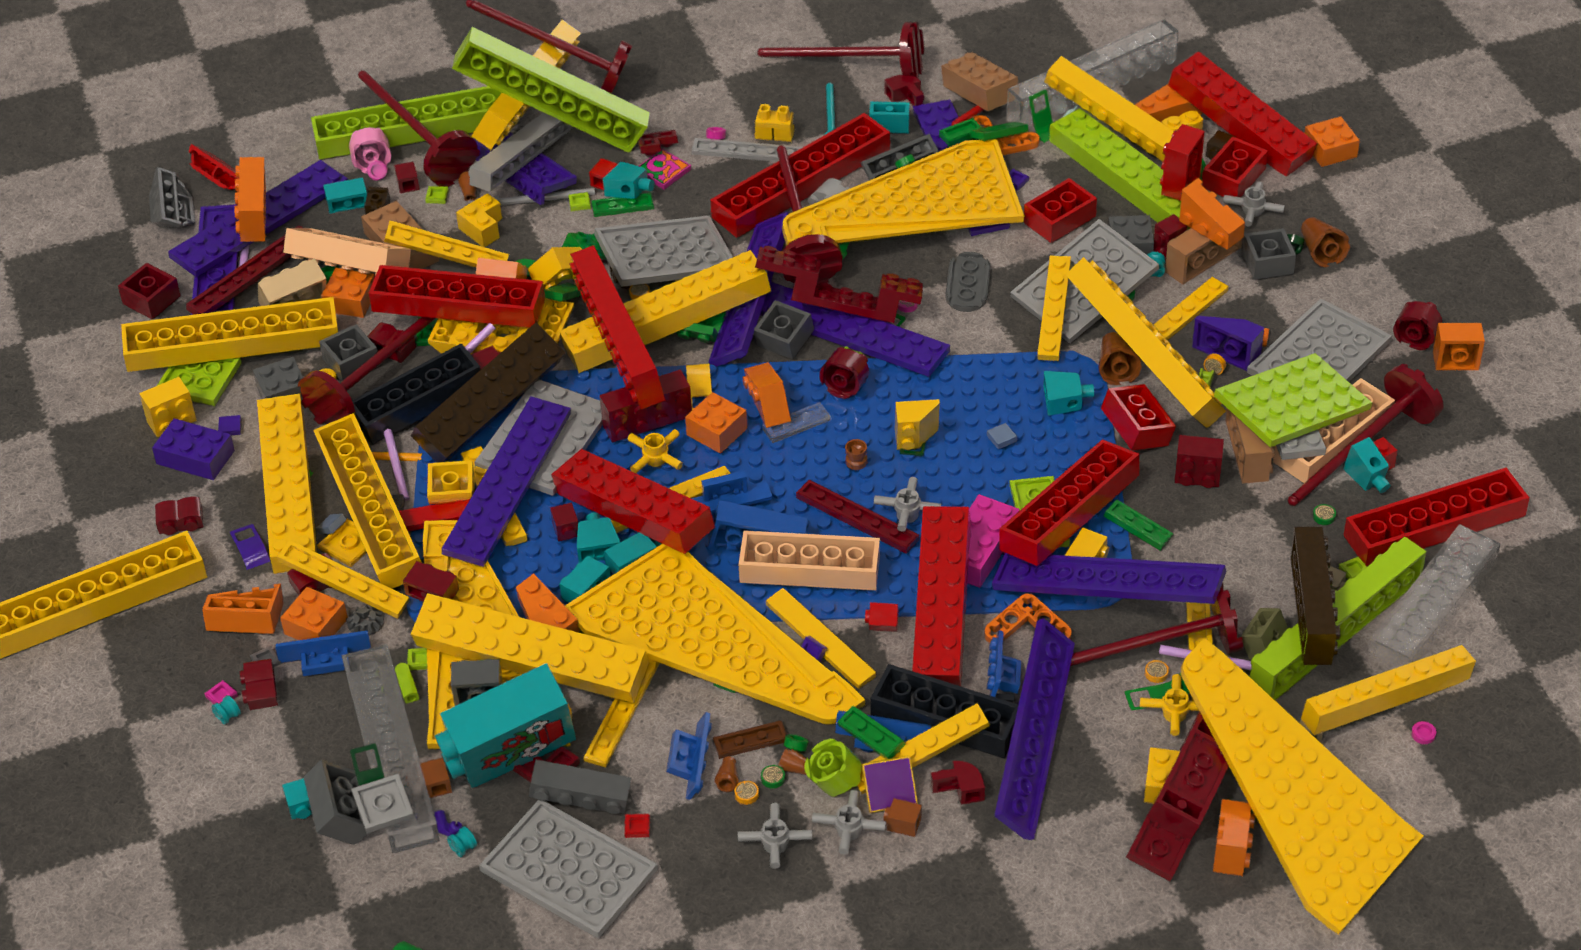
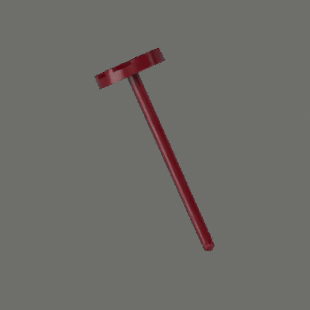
(909, 50)
(613, 68)
(447, 155)
(815, 244)
(1411, 396)
(329, 398)
(1223, 619)

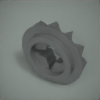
(372, 625)

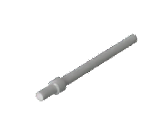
(551, 196)

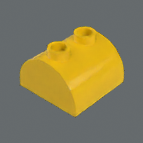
(450, 481)

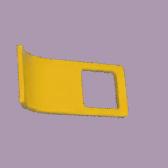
(699, 380)

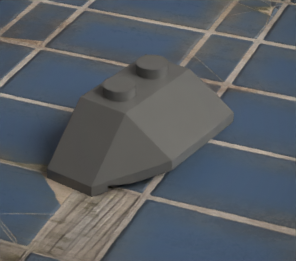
(886, 161)
(170, 201)

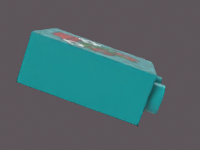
(505, 727)

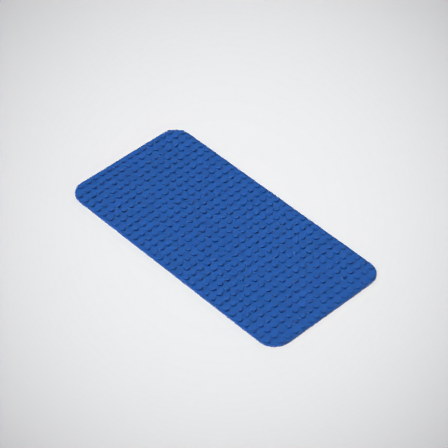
(956, 467)

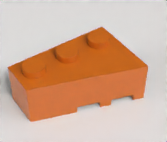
(1165, 104)
(1209, 217)
(767, 393)
(543, 606)
(244, 612)
(1234, 838)

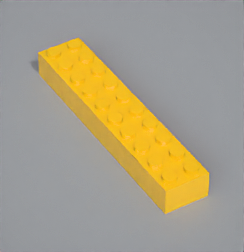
(506, 110)
(673, 307)
(228, 334)
(1146, 341)
(285, 476)
(368, 500)
(99, 592)
(527, 644)

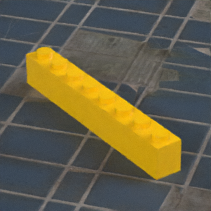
(1109, 107)
(1387, 689)

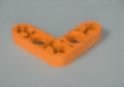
(1013, 139)
(1024, 615)

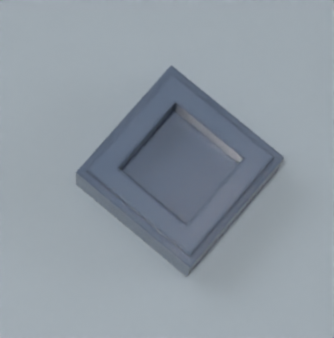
(1001, 436)
(331, 524)

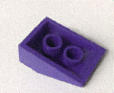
(1231, 338)

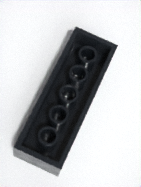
(414, 393)
(931, 701)

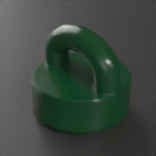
(1297, 241)

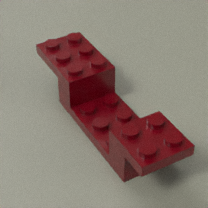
(807, 291)
(1180, 803)

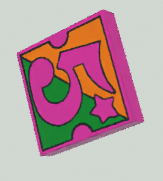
(665, 168)

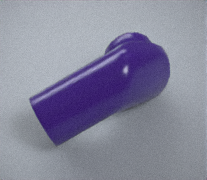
(444, 826)

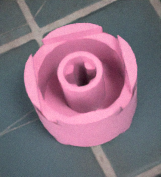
(368, 146)

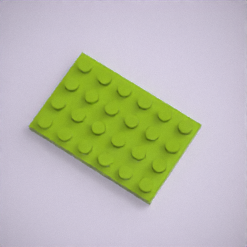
(1292, 399)

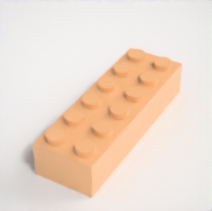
(343, 250)
(1338, 434)
(809, 560)

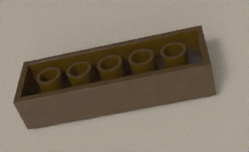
(1314, 596)

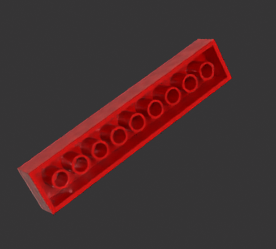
(825, 158)
(617, 328)

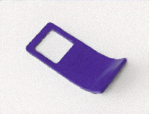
(251, 549)

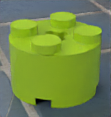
(833, 767)

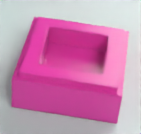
(219, 691)

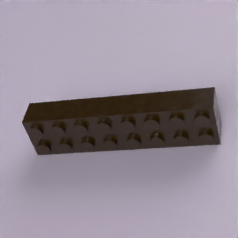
(488, 394)

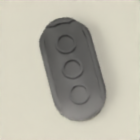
(967, 282)

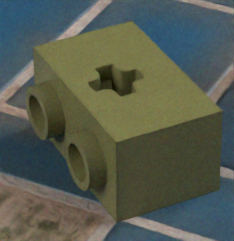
(1264, 628)

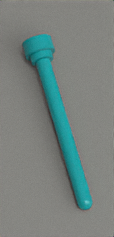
(830, 108)

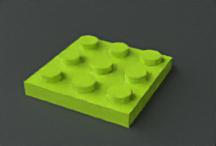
(205, 379)

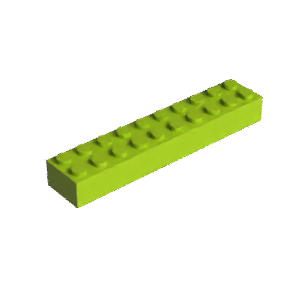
(550, 90)
(438, 113)
(1114, 163)
(1357, 605)

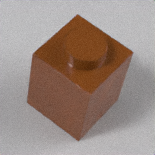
(436, 777)
(903, 817)

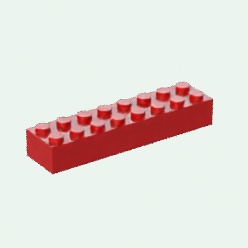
(1241, 113)
(457, 296)
(633, 501)
(1069, 502)
(1437, 513)
(942, 593)

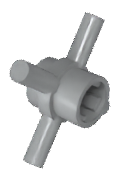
(1253, 203)
(906, 504)
(849, 822)
(775, 835)

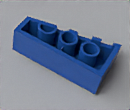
(734, 518)

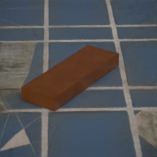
(749, 739)

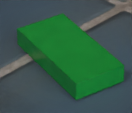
(958, 132)

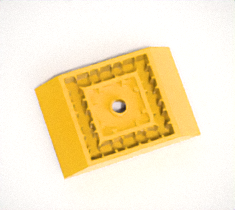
(451, 333)

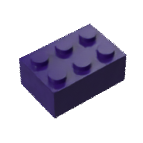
(193, 449)

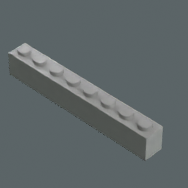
(517, 151)

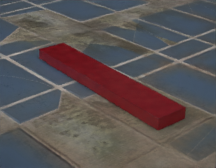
(857, 516)

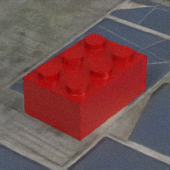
(1181, 160)
(1234, 168)
(1060, 210)
(1138, 417)

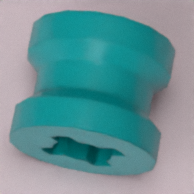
(1160, 259)
(226, 709)
(462, 841)

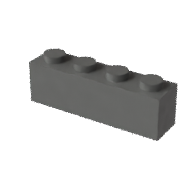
(579, 787)

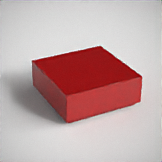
(637, 825)

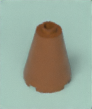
(1325, 242)
(1118, 360)

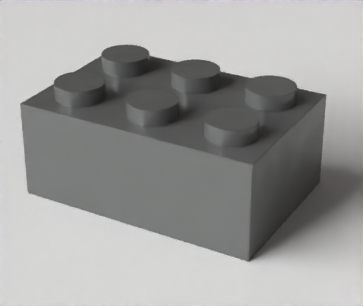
(333, 802)

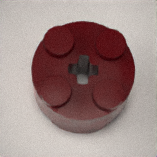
(1417, 324)
(844, 372)

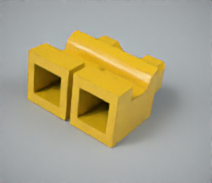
(774, 123)

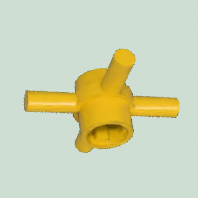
(655, 450)
(1174, 705)

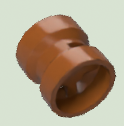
(856, 454)

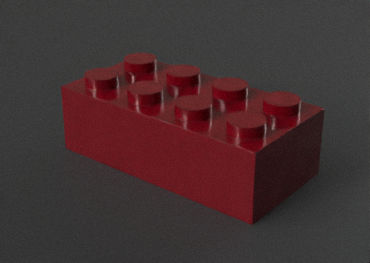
(624, 417)

